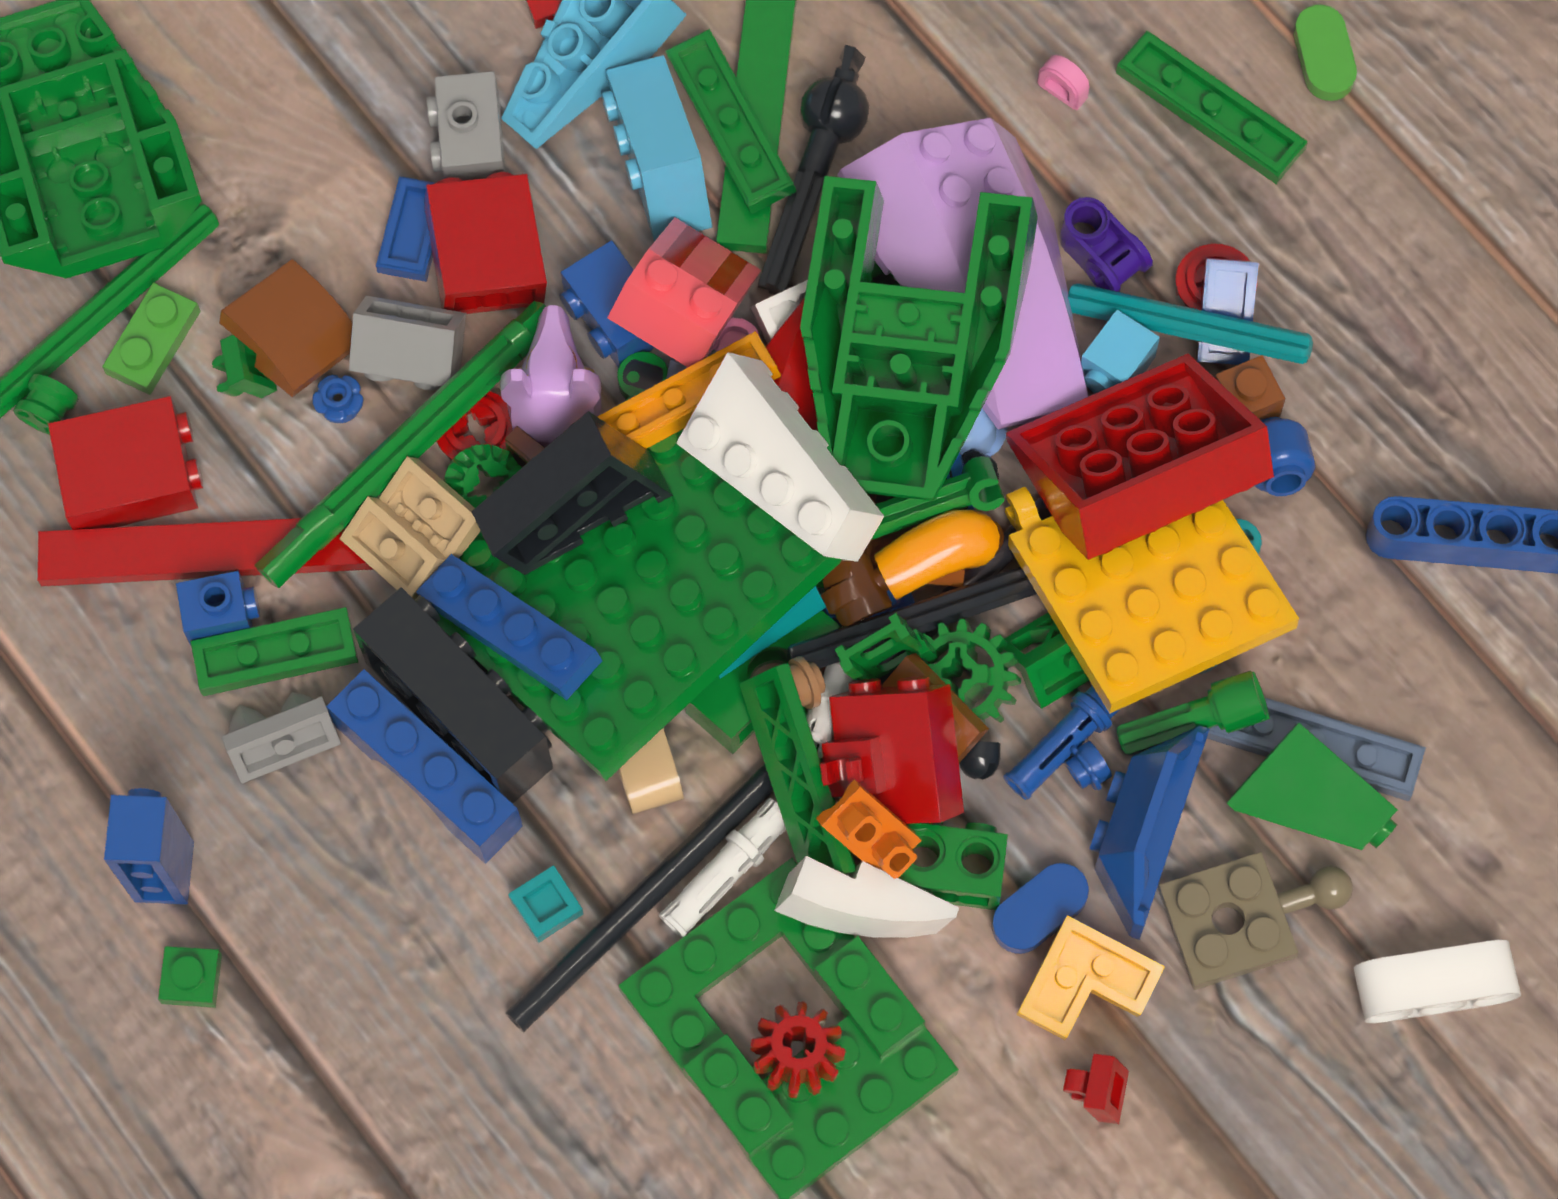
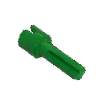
(1230, 704)

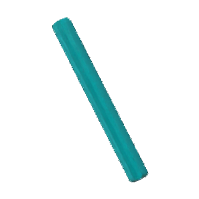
(1193, 323)

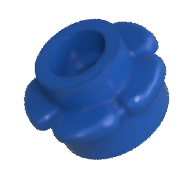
(342, 410)
(1088, 766)

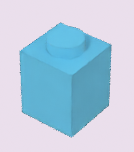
(1118, 353)

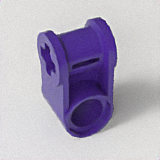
(1109, 253)

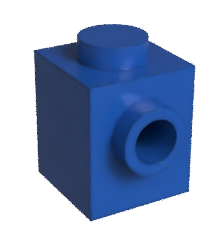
(216, 605)

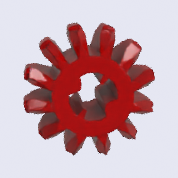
(817, 1045)

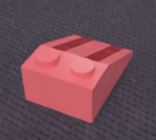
(683, 293)

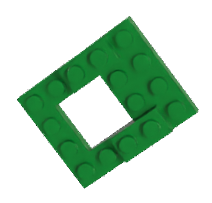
(888, 1050)

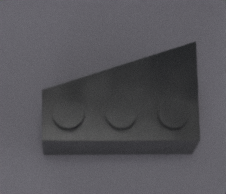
(567, 491)

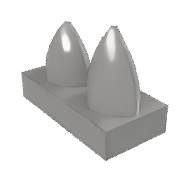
(267, 744)

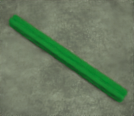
(103, 308)

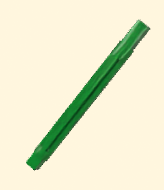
(409, 439)

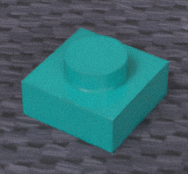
(546, 904)

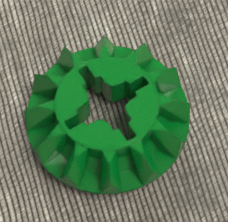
(492, 460)

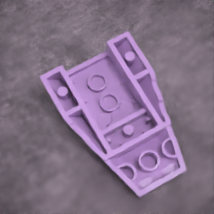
(926, 241)

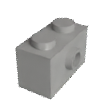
(468, 125)
(406, 342)

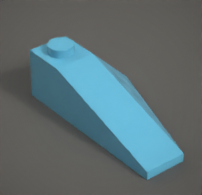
(574, 59)

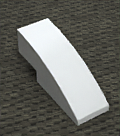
(861, 902)

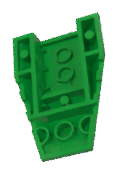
(84, 147)

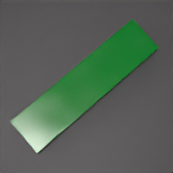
(1211, 107)
(730, 121)

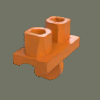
(871, 831)

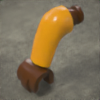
(915, 558)

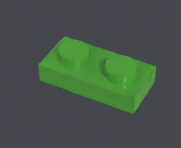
(151, 338)

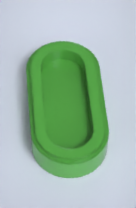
(1325, 52)

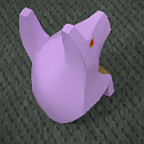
(552, 383)

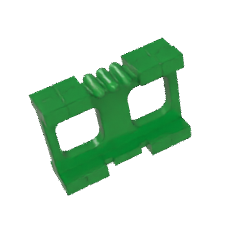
(902, 637)

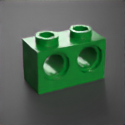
(948, 876)

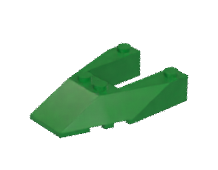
(901, 365)

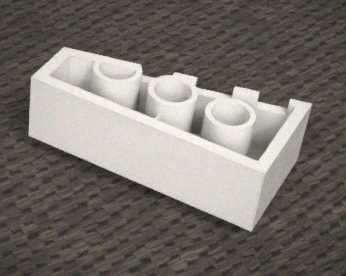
(771, 455)

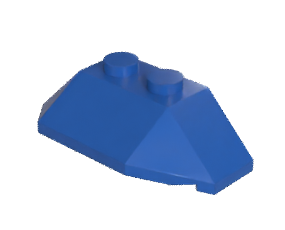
(1144, 824)

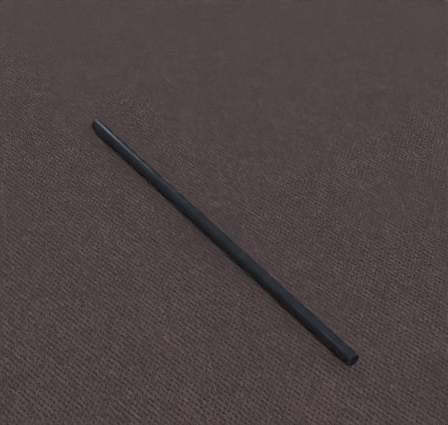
(686, 856)

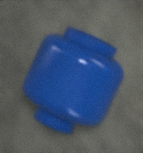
(1290, 455)

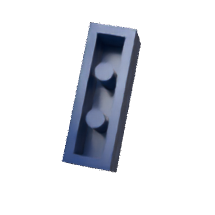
(149, 848)

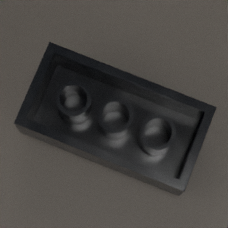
(453, 694)

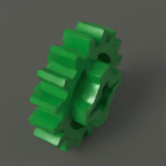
(984, 678)

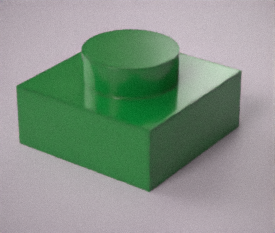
(190, 976)

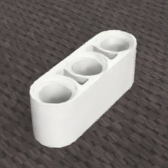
(1437, 981)

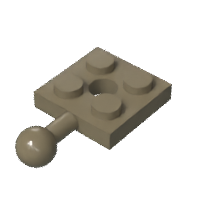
(1250, 891)

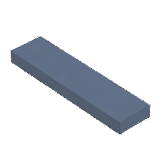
(1379, 759)

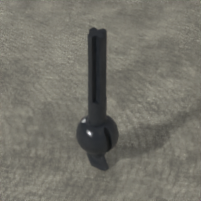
(833, 114)

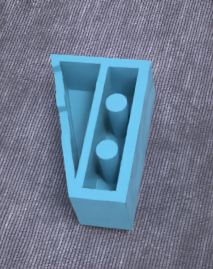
(658, 143)

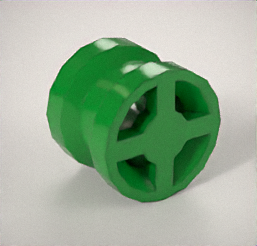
(45, 402)

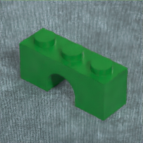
(721, 705)

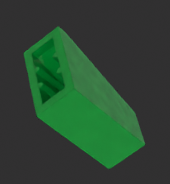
(1315, 793)

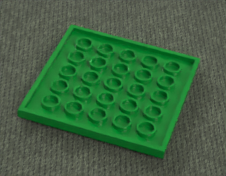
(660, 602)

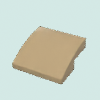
(411, 527)

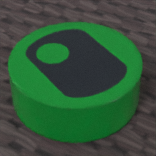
(640, 373)

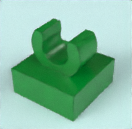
(239, 365)

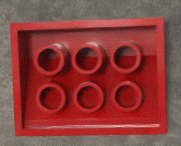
(1142, 455)

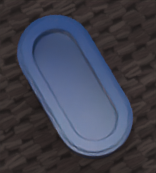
(1040, 908)

